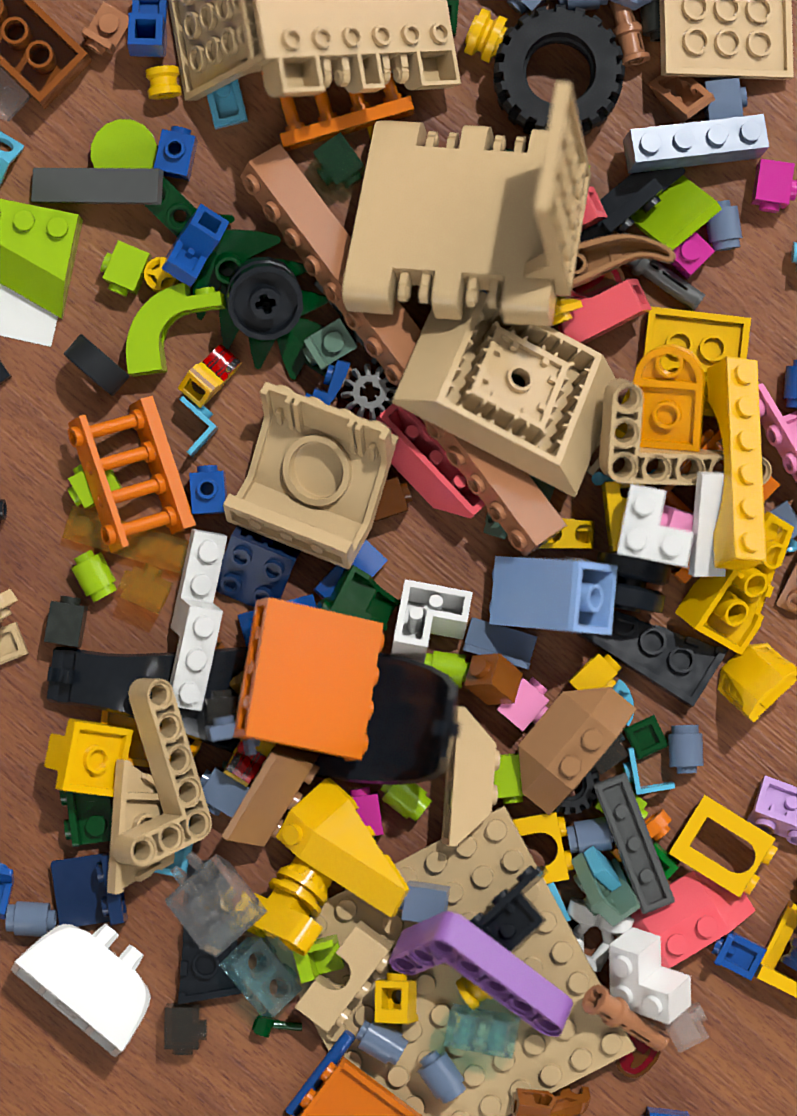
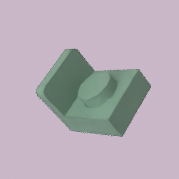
(329, 344)

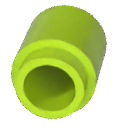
(94, 575)
(450, 664)
(406, 799)

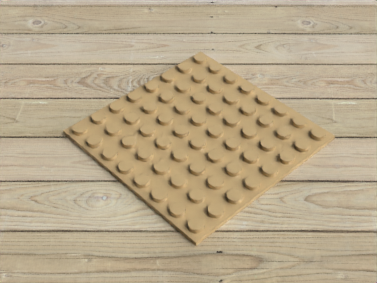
(476, 873)

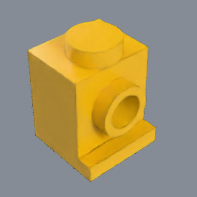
(596, 673)
(387, 1007)

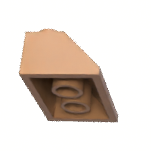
(272, 795)

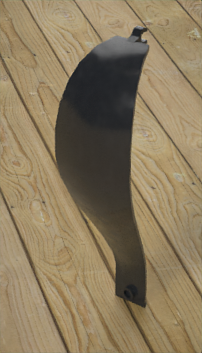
(406, 734)

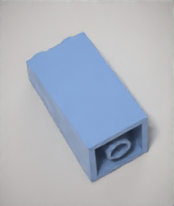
(553, 594)

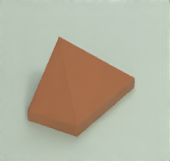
(681, 96)

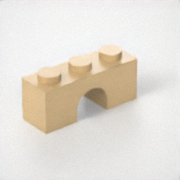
(328, 1001)

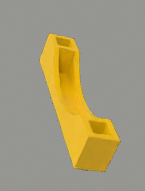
(740, 523)

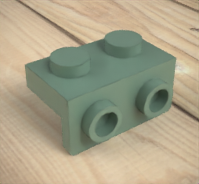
(610, 905)

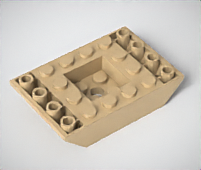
(465, 386)

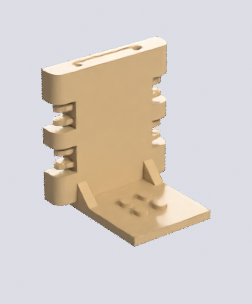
(303, 38)
(470, 218)

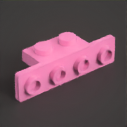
(780, 430)

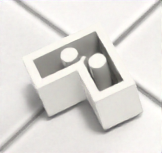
(643, 535)
(428, 611)
(642, 980)

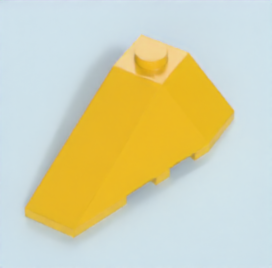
(732, 604)
(335, 841)

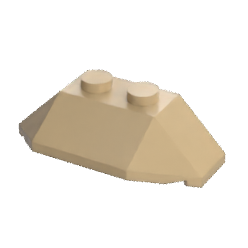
(469, 780)

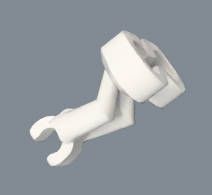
(580, 913)

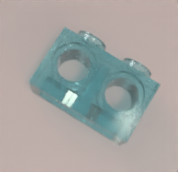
(256, 982)
(482, 1031)

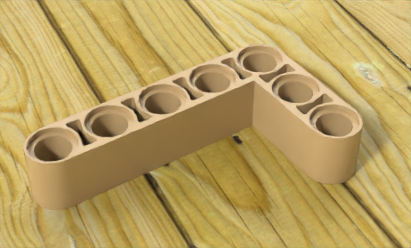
(638, 457)
(167, 779)

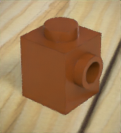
(493, 679)

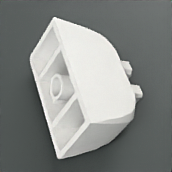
(88, 982)

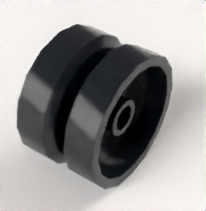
(264, 318)
(632, 580)

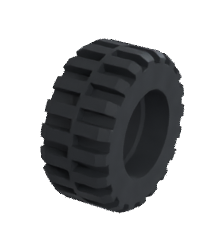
(564, 28)

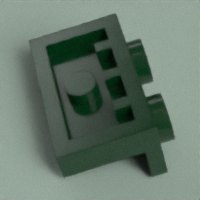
(88, 817)

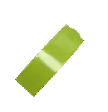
(151, 324)

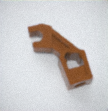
(543, 1103)

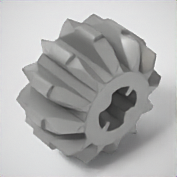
(361, 401)

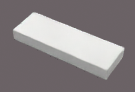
(706, 512)

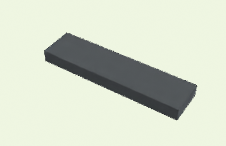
(97, 186)
(633, 843)

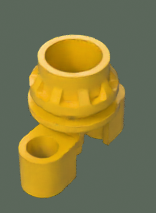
(294, 897)

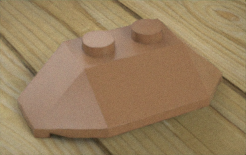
(569, 742)

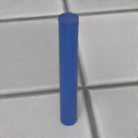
(313, 1081)

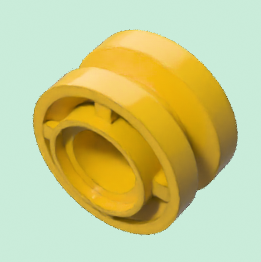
(485, 35)

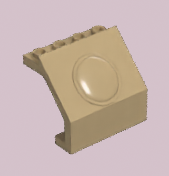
(313, 476)

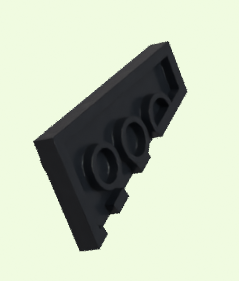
(663, 657)

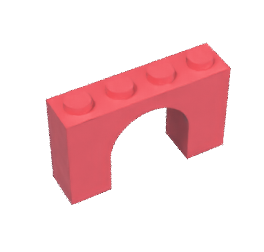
(609, 308)

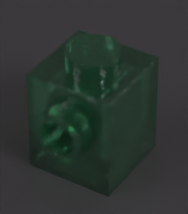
(338, 163)

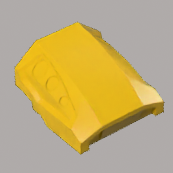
(756, 679)

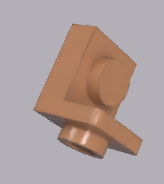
(106, 30)

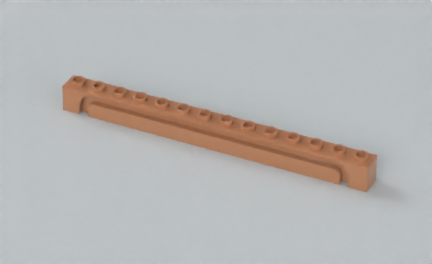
(324, 249)

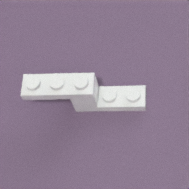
(197, 618)

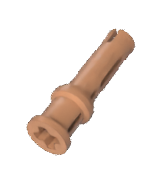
(628, 34)
(616, 1013)

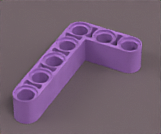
(486, 964)

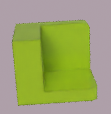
(319, 959)

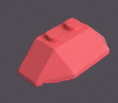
(426, 466)
(696, 918)

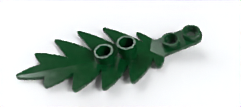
(232, 250)

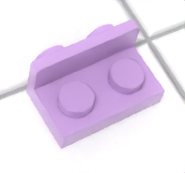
(776, 809)

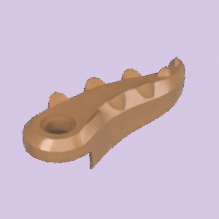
(612, 251)

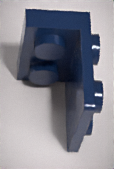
(255, 567)
(83, 894)

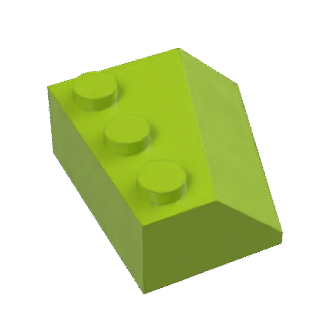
(38, 252)

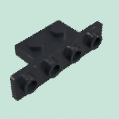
(628, 198)
(513, 913)

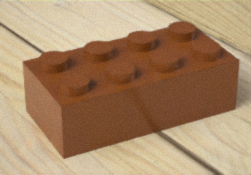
(38, 51)

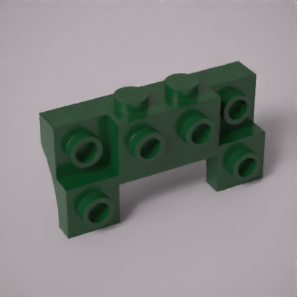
(360, 597)

